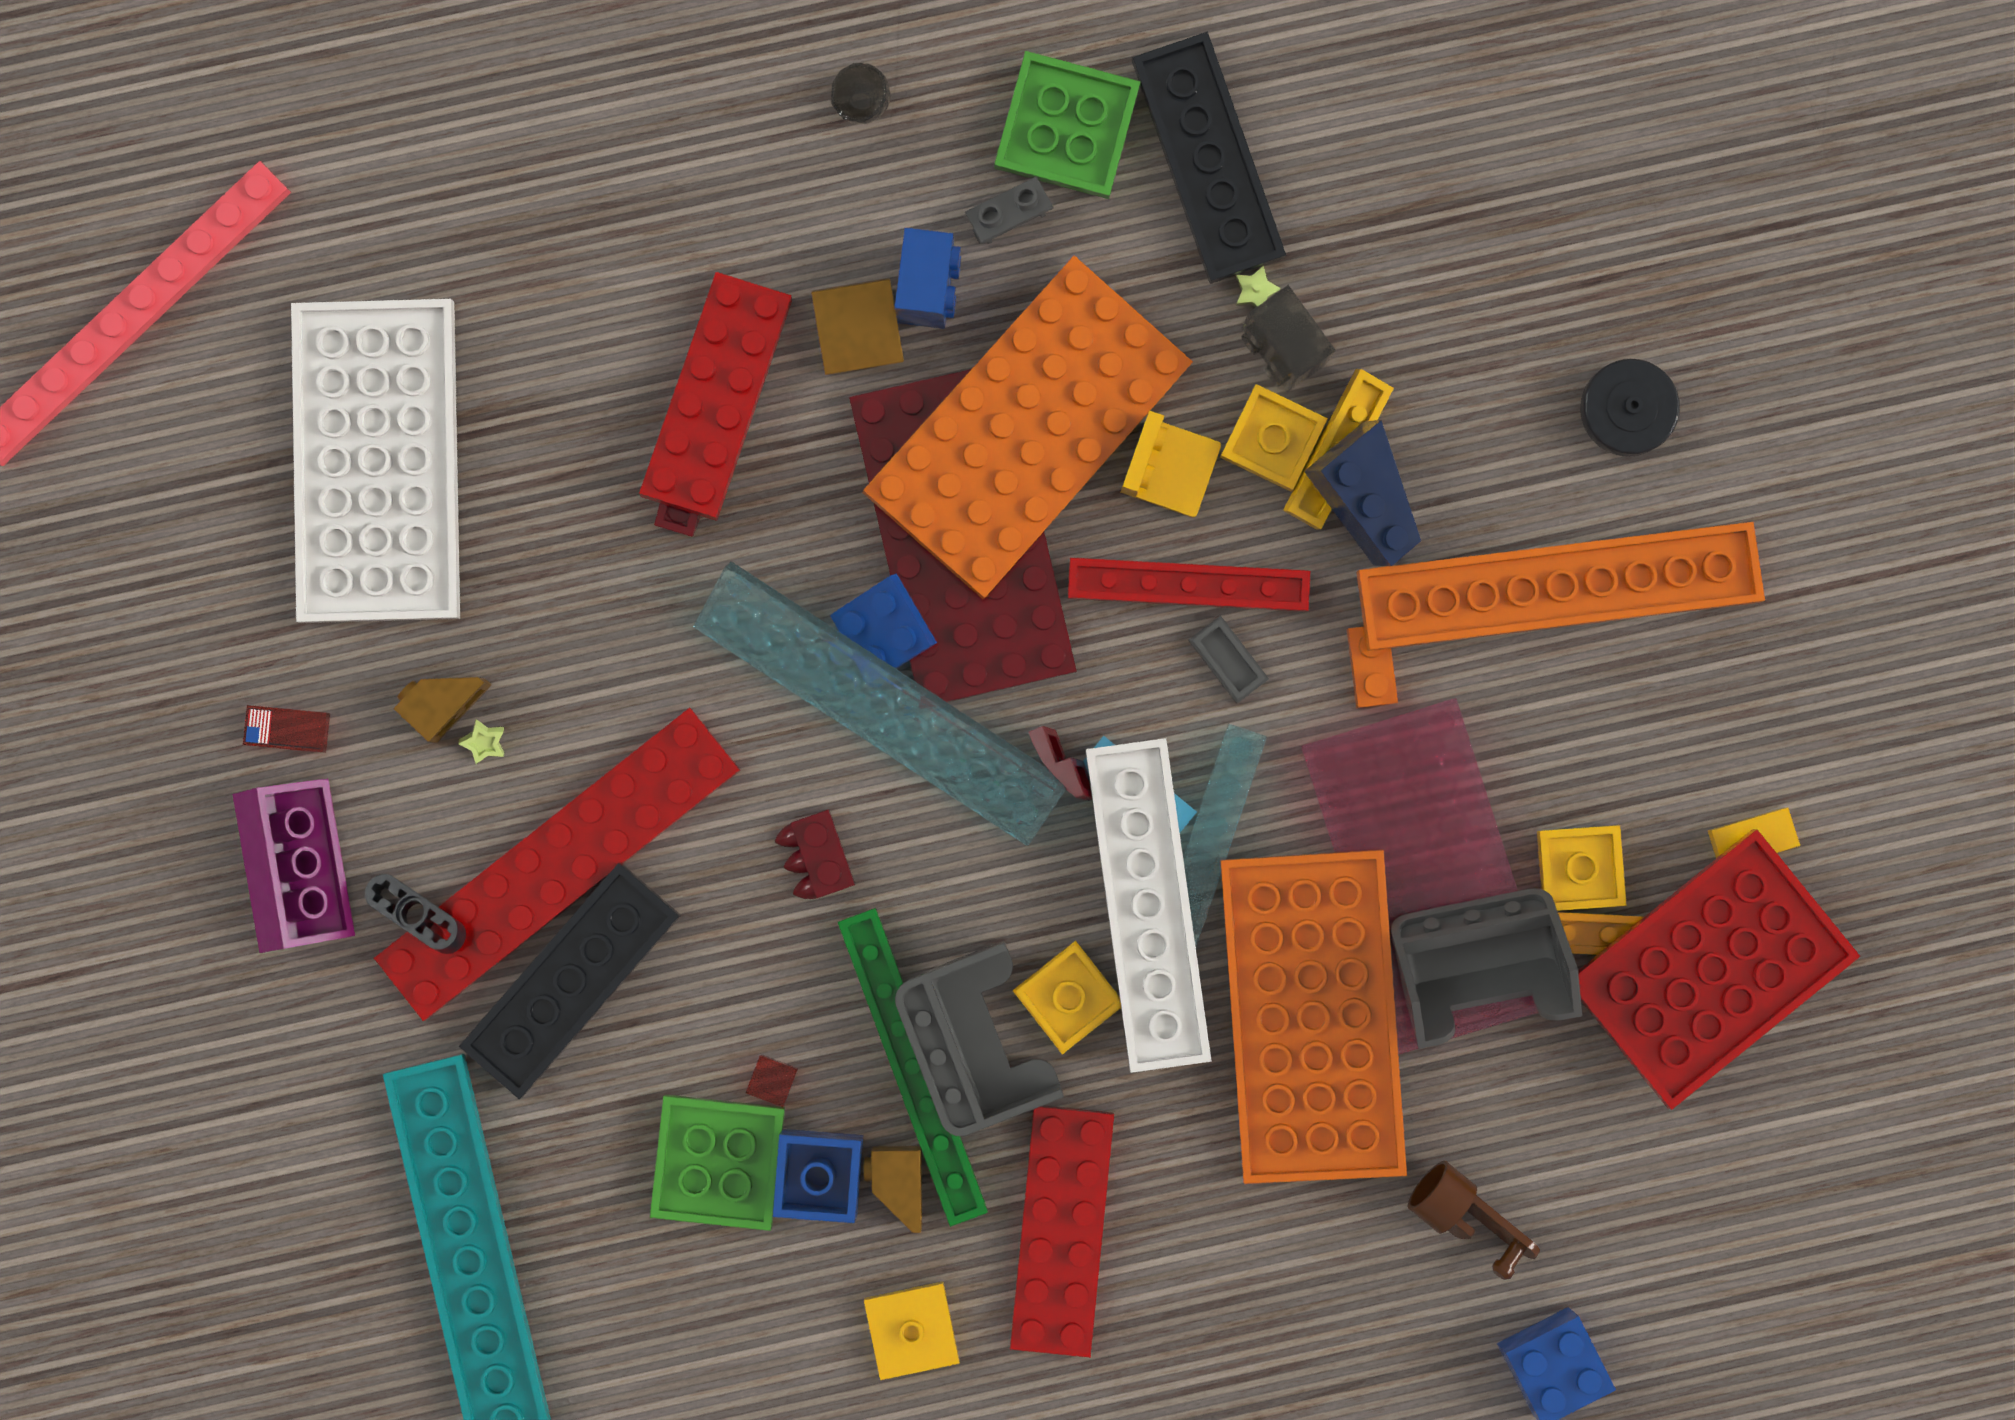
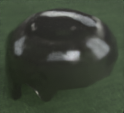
(860, 93)

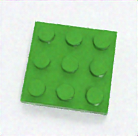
(1067, 124)
(716, 1162)

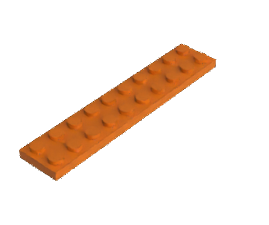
(1560, 586)

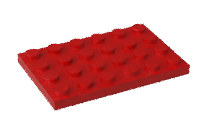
(1713, 968)

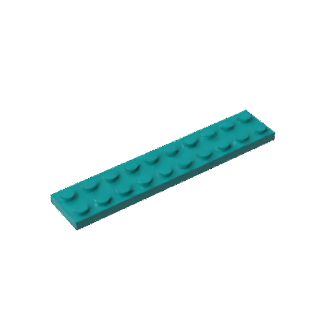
(465, 1241)

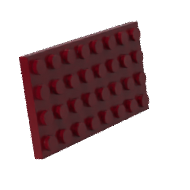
(981, 643)

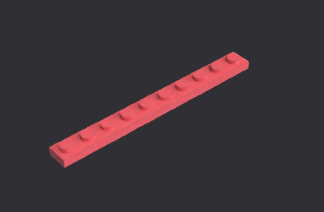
(138, 307)

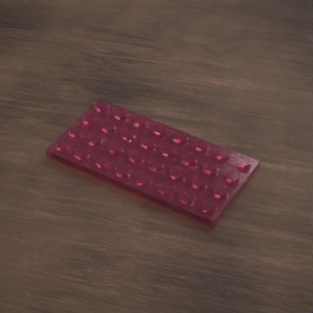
(1421, 800)

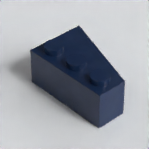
(1367, 493)

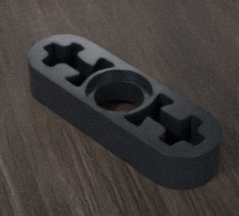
(421, 929)

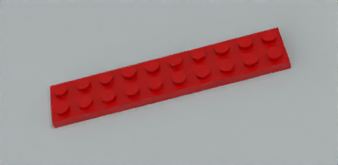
(562, 861)

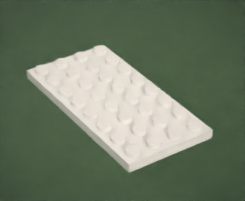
(375, 461)

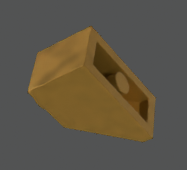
(438, 704)
(897, 1181)

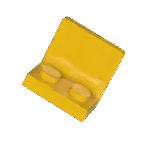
(1171, 466)

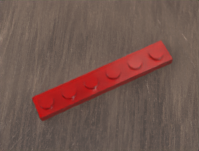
(1189, 584)

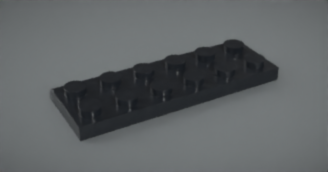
(1208, 157)
(569, 980)

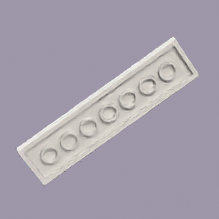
(1148, 905)

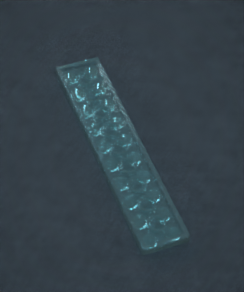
(879, 703)

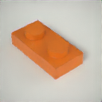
(1371, 672)

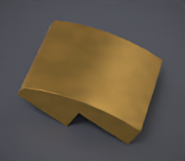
(857, 326)

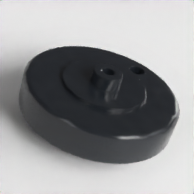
(1630, 407)

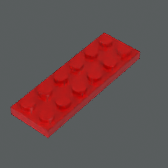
(716, 396)
(1062, 1231)

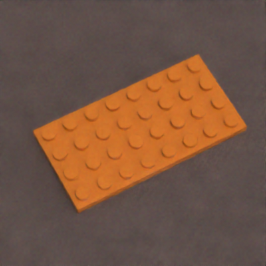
(1027, 427)
(1313, 1017)

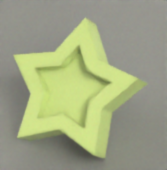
(1255, 288)
(483, 741)

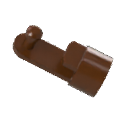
(1447, 1195)

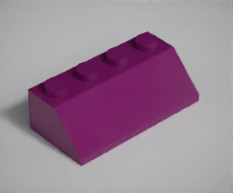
(293, 864)

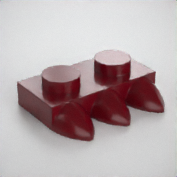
(818, 855)

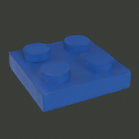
(885, 623)

